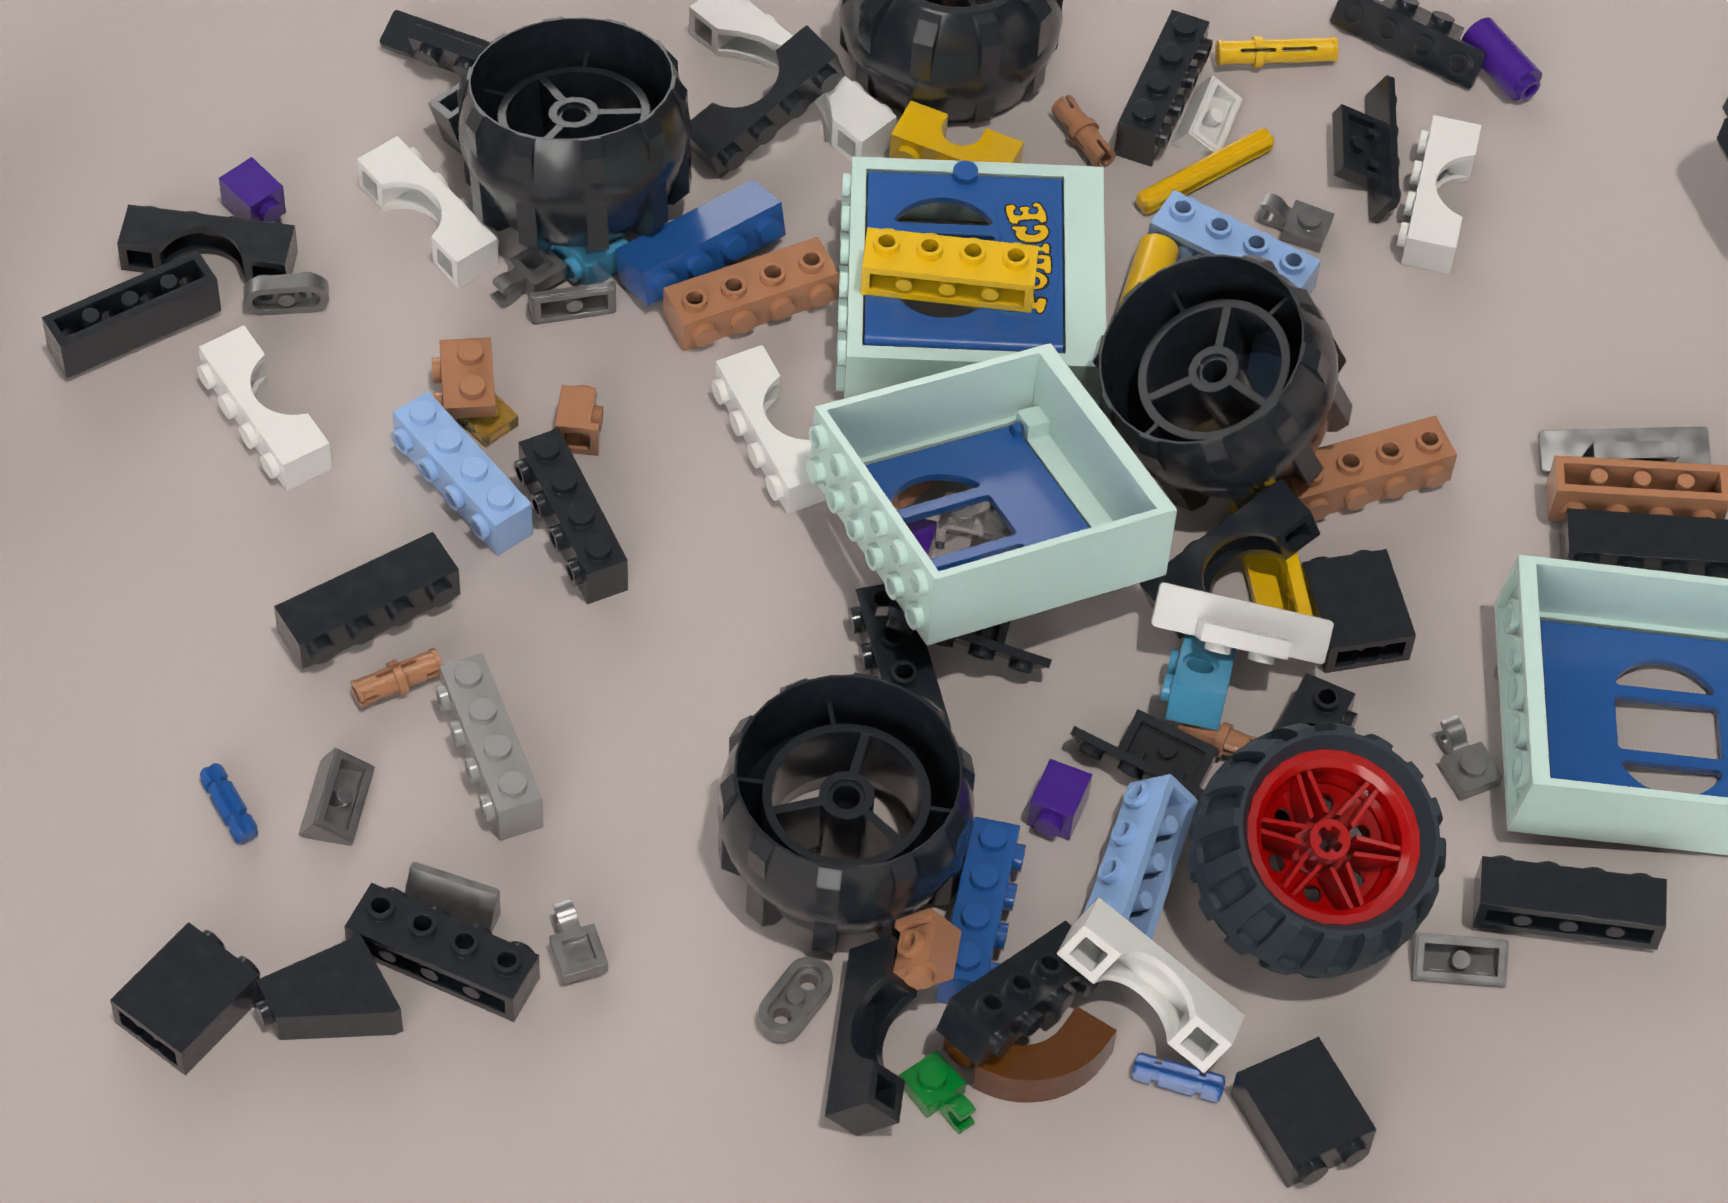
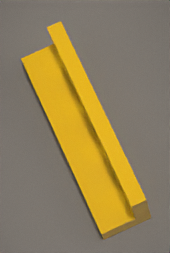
(1276, 581)

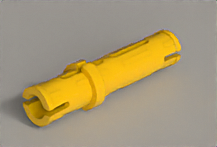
(1231, 51)

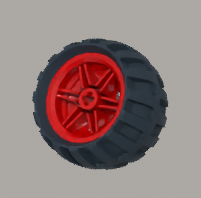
(1267, 909)

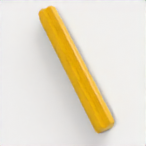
(1206, 169)

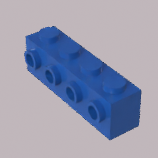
(701, 241)
(982, 899)

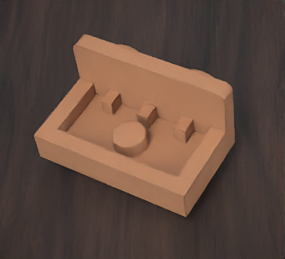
(466, 377)

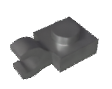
(1301, 224)
(529, 271)
(1465, 765)
(575, 948)

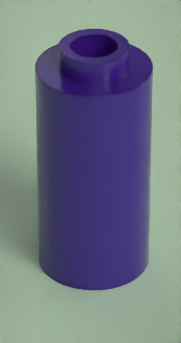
(1504, 60)

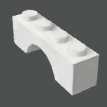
(401, 180)
(1434, 228)
(750, 389)
(288, 444)
(1194, 1015)

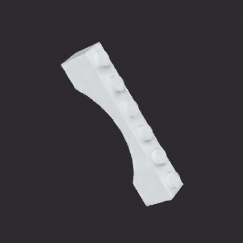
(742, 31)

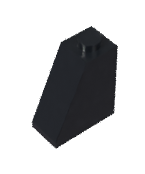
(329, 996)

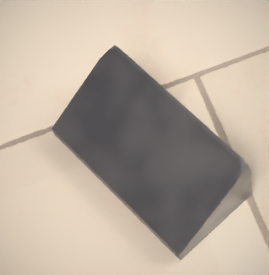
(572, 302)
(337, 798)
(457, 895)
(1459, 959)

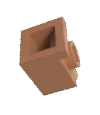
(580, 419)
(926, 949)

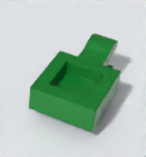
(939, 1087)

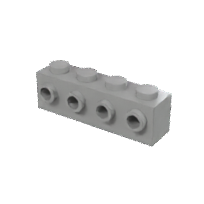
(491, 747)

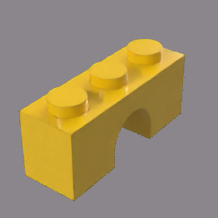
(923, 136)

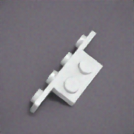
(1242, 625)

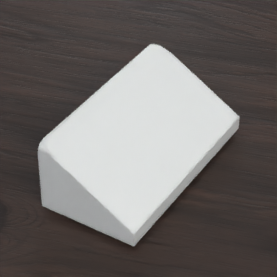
(1208, 118)

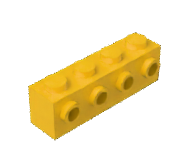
(949, 269)

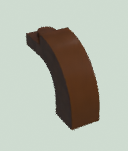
(1047, 1067)

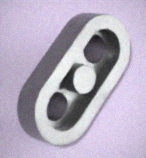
(286, 294)
(794, 1002)

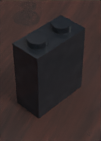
(1365, 607)
(187, 997)
(1303, 1113)

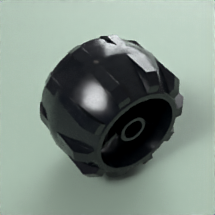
(951, 52)
(575, 133)
(1183, 358)
(849, 741)

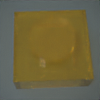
(490, 429)

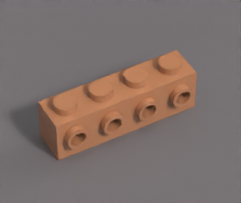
(750, 293)
(1377, 467)
(1636, 487)

